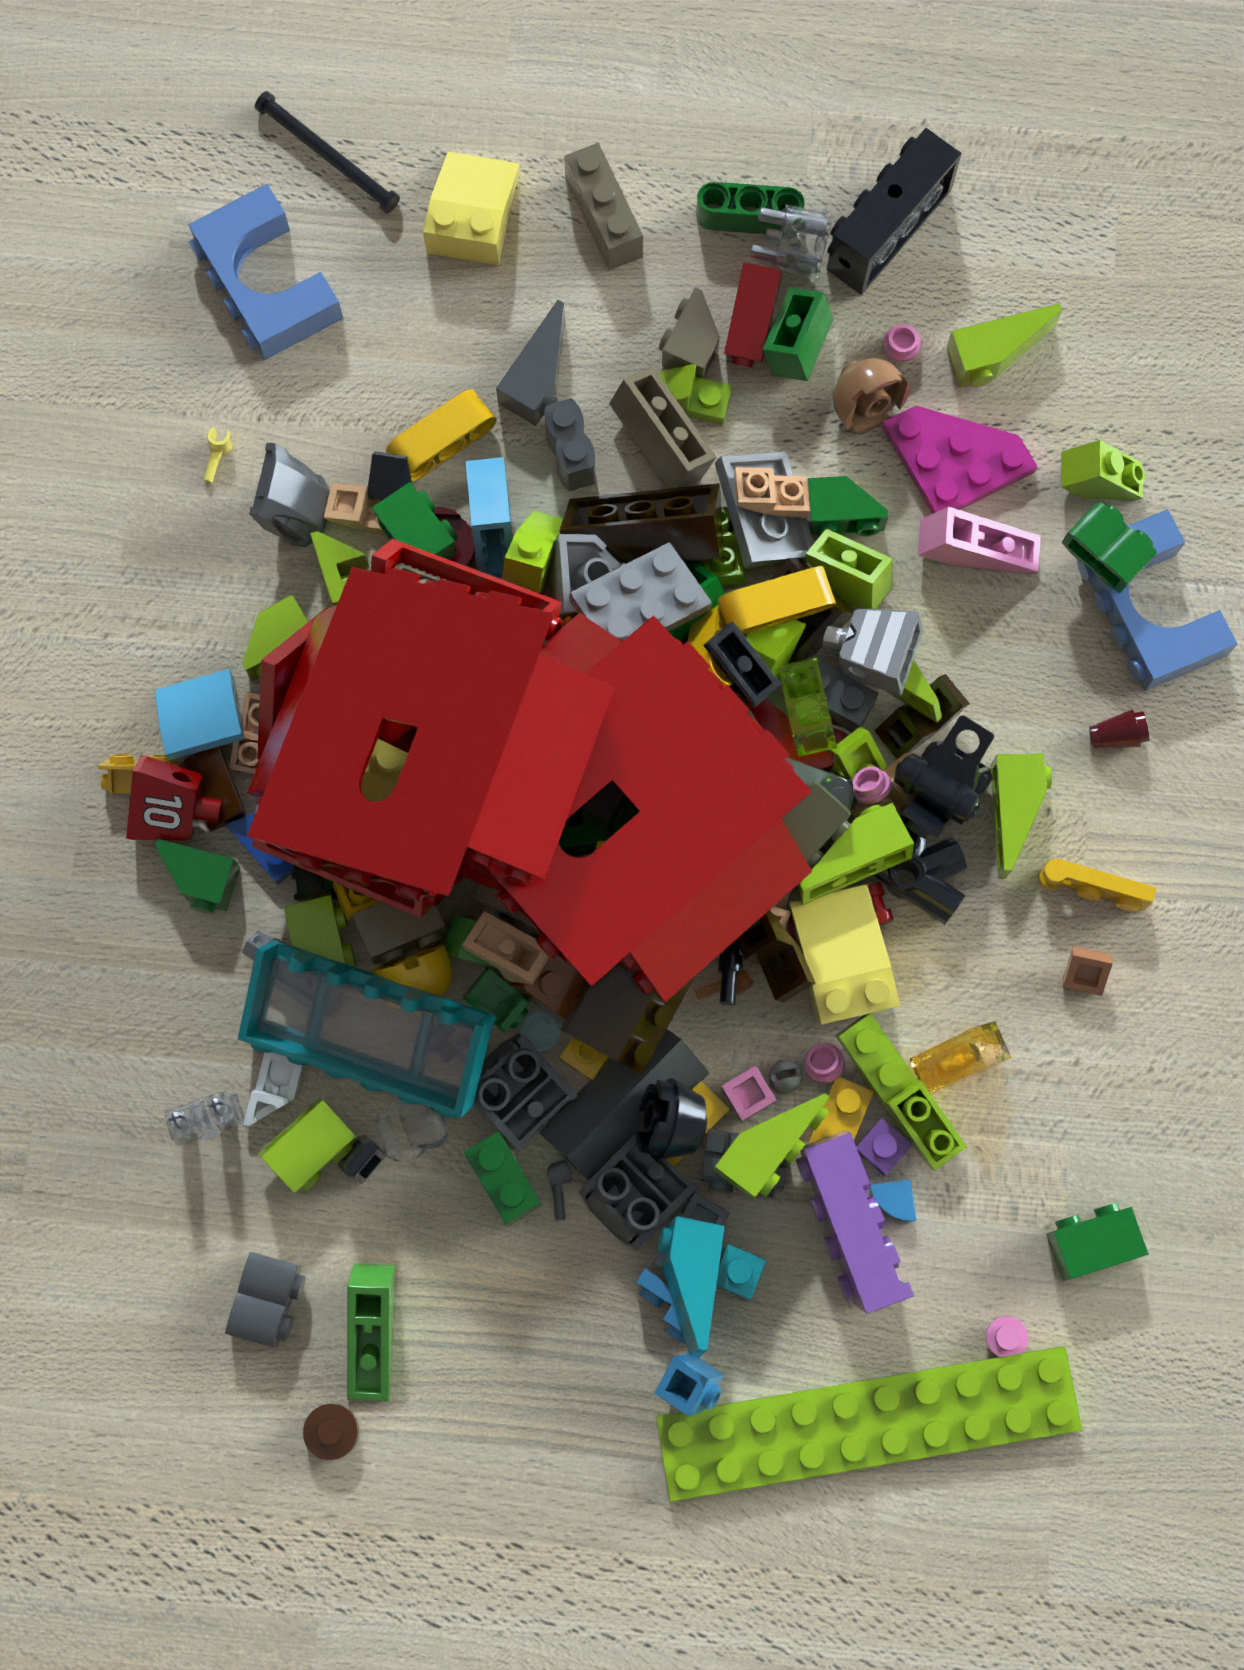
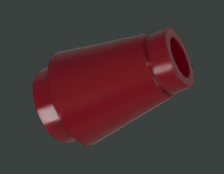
(1120, 731)

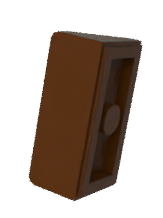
(217, 784)

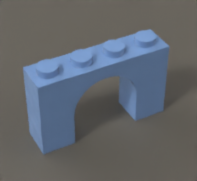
(273, 319)
(1156, 651)

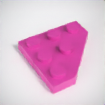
(956, 458)

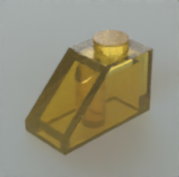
(961, 1057)

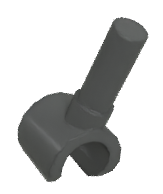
(558, 1174)

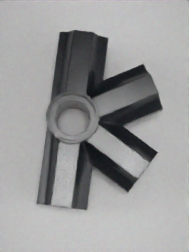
(930, 869)

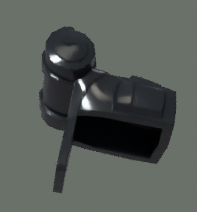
(948, 775)

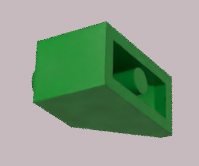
(200, 875)

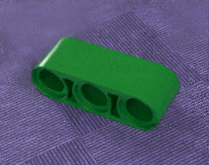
(736, 196)

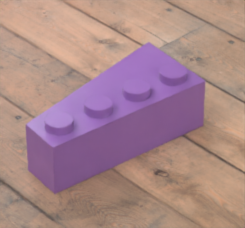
(852, 1223)

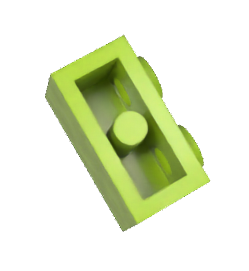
(308, 1146)

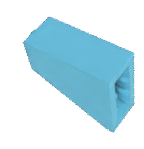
(489, 513)

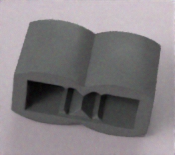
(570, 445)
(264, 1300)

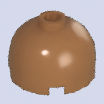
(868, 392)

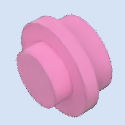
(902, 343)
(871, 785)
(824, 1063)
(1006, 1336)

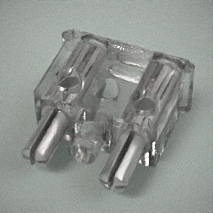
(807, 251)
(204, 1117)

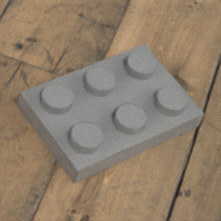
(760, 536)
(643, 588)

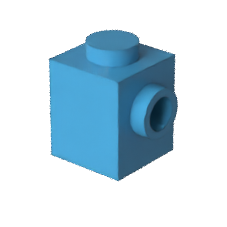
(690, 1384)

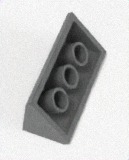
(608, 1107)

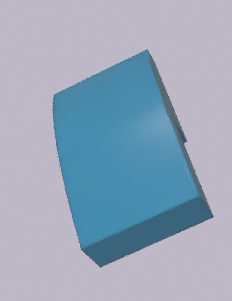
(657, 1292)

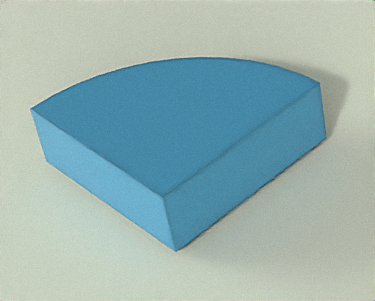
(895, 1199)

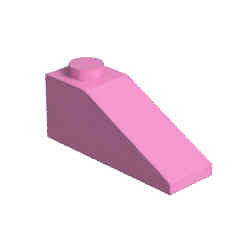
(977, 542)

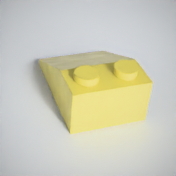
(470, 208)
(844, 955)

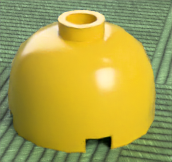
(425, 970)

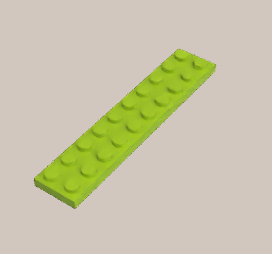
(868, 1423)

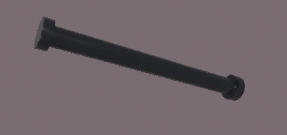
(387, 199)

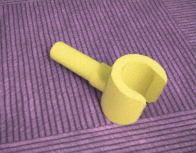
(218, 450)

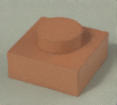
(1087, 971)

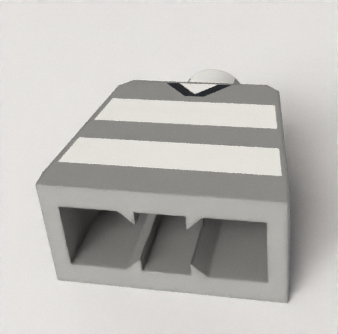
(877, 646)

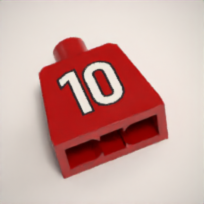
(167, 802)

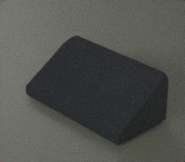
(742, 664)

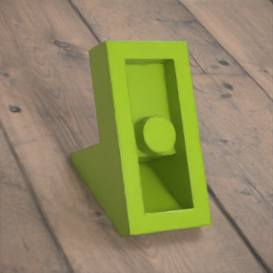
(698, 396)
(336, 562)
(856, 753)

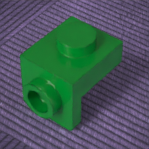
(498, 998)

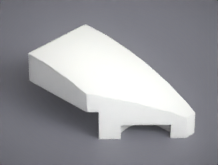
(275, 1086)

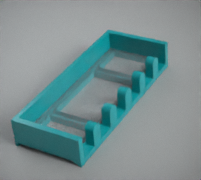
(365, 1028)

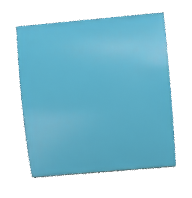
(199, 714)

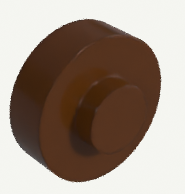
(331, 1431)

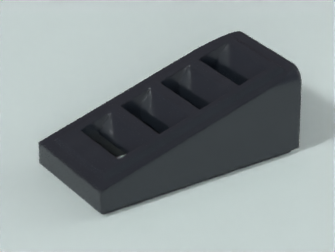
(362, 1159)

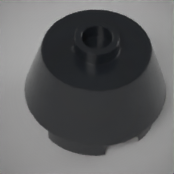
(672, 1120)

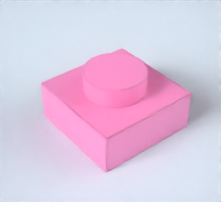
(748, 1093)

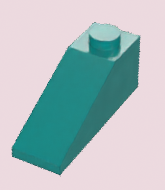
(691, 1272)

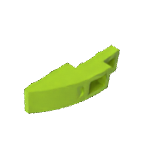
(900, 1092)

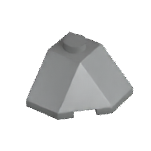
(574, 563)

